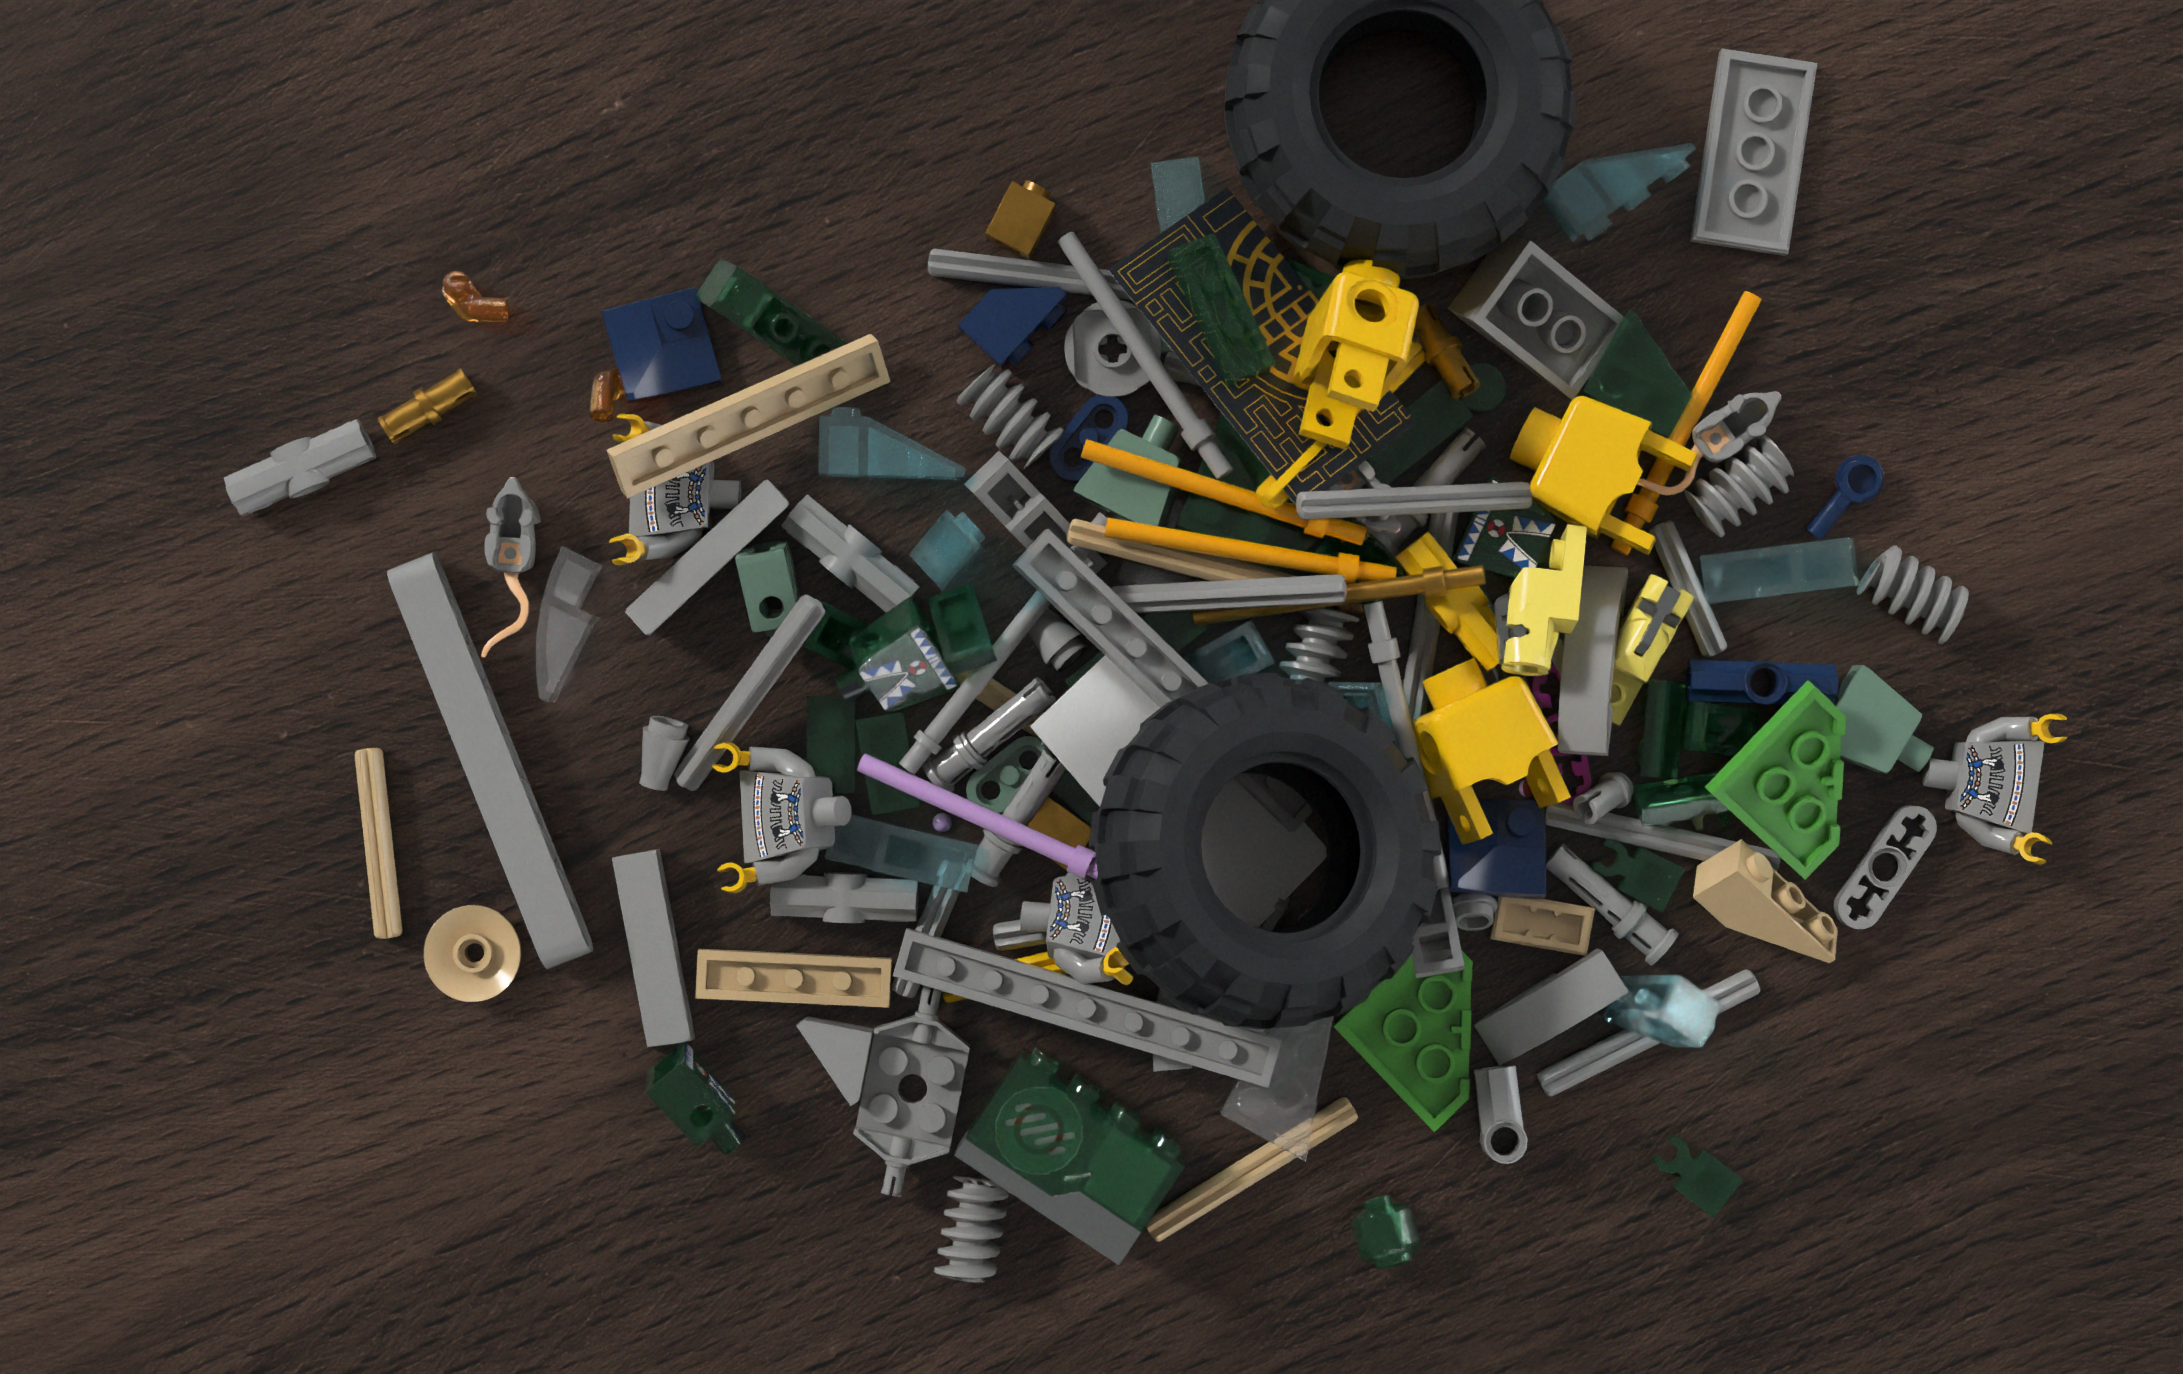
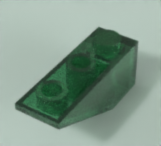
(765, 315)

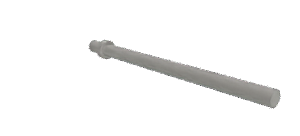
(929, 740)

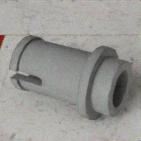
(1611, 792)

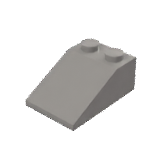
(1537, 314)

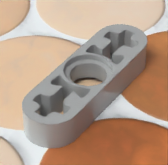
(1895, 830)

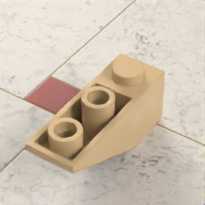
(1757, 901)

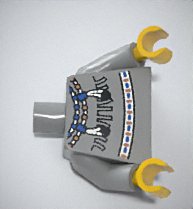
(674, 512)
(1996, 782)
(784, 814)
(1076, 932)

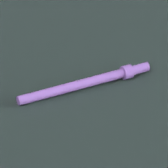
(1079, 860)

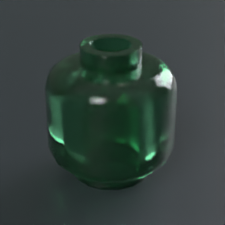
(1386, 1233)

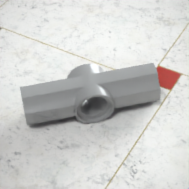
(299, 467)
(849, 554)
(846, 898)

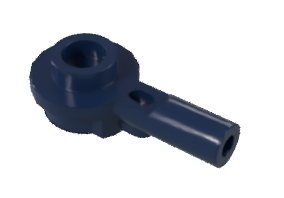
(1857, 480)

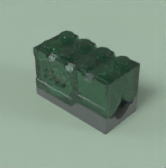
(1072, 1154)

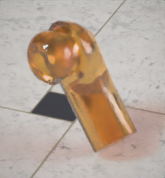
(469, 303)
(605, 390)

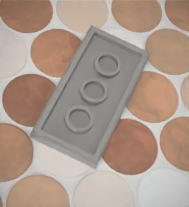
(1753, 152)

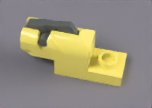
(1541, 607)
(1643, 640)

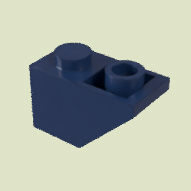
(1010, 318)

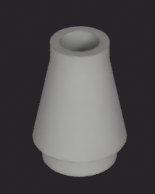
(1057, 641)
(662, 750)

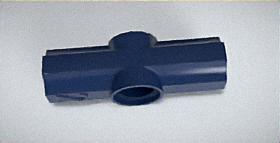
(1730, 681)

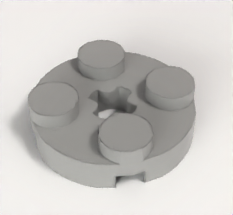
(1093, 369)

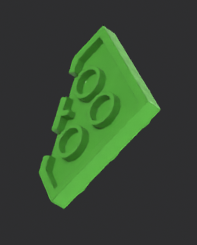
(1790, 780)
(1418, 1038)

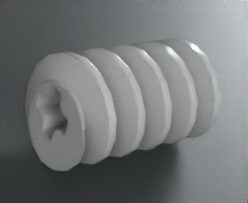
(1009, 416)
(1740, 485)
(1916, 592)
(1318, 644)
(972, 1230)

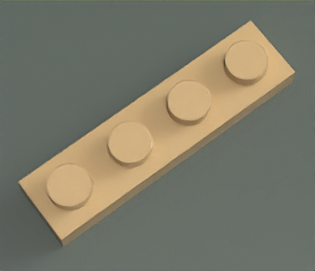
(794, 978)

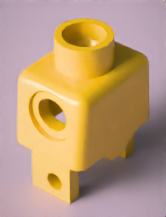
(1374, 335)
(1590, 463)
(1480, 736)

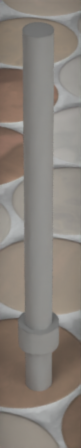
(1196, 431)
(1384, 652)

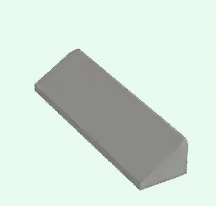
(707, 557)
(653, 948)

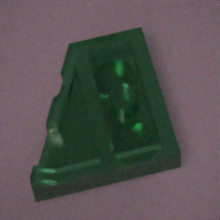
(1639, 378)

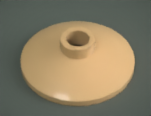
(448, 957)

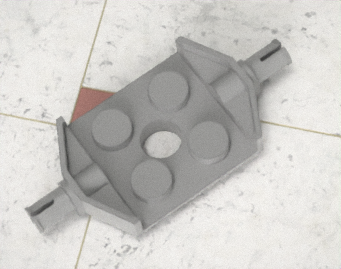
(906, 1129)

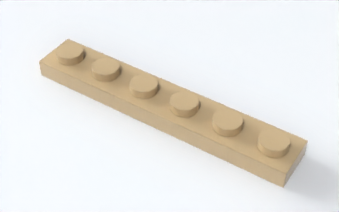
(748, 415)

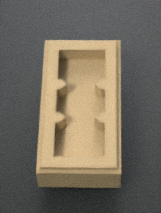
(1543, 924)

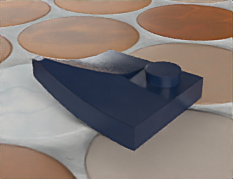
(661, 345)
(1506, 862)

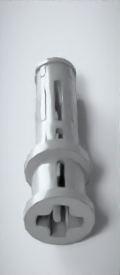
(1441, 472)
(972, 748)
(996, 850)
(1627, 918)

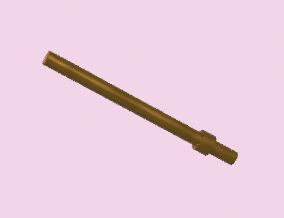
(1433, 582)

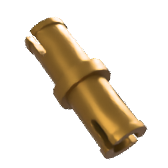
(1444, 353)
(427, 406)

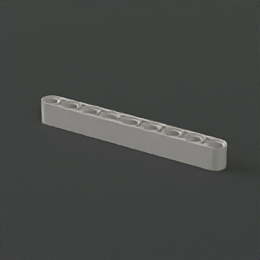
(490, 760)

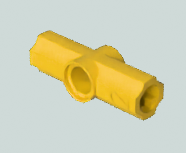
(1462, 609)

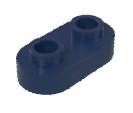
(1083, 428)

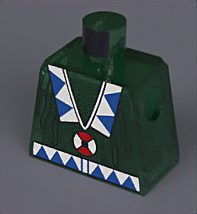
(1506, 540)
(897, 660)
(682, 1084)

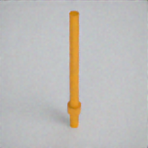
(1218, 491)
(1643, 505)
(1343, 564)

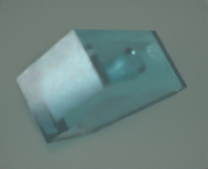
(1665, 1010)

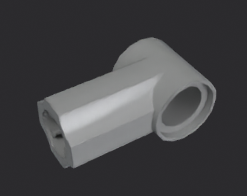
(1498, 1108)

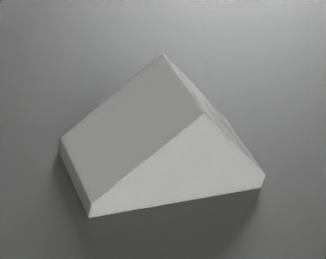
(842, 1051)

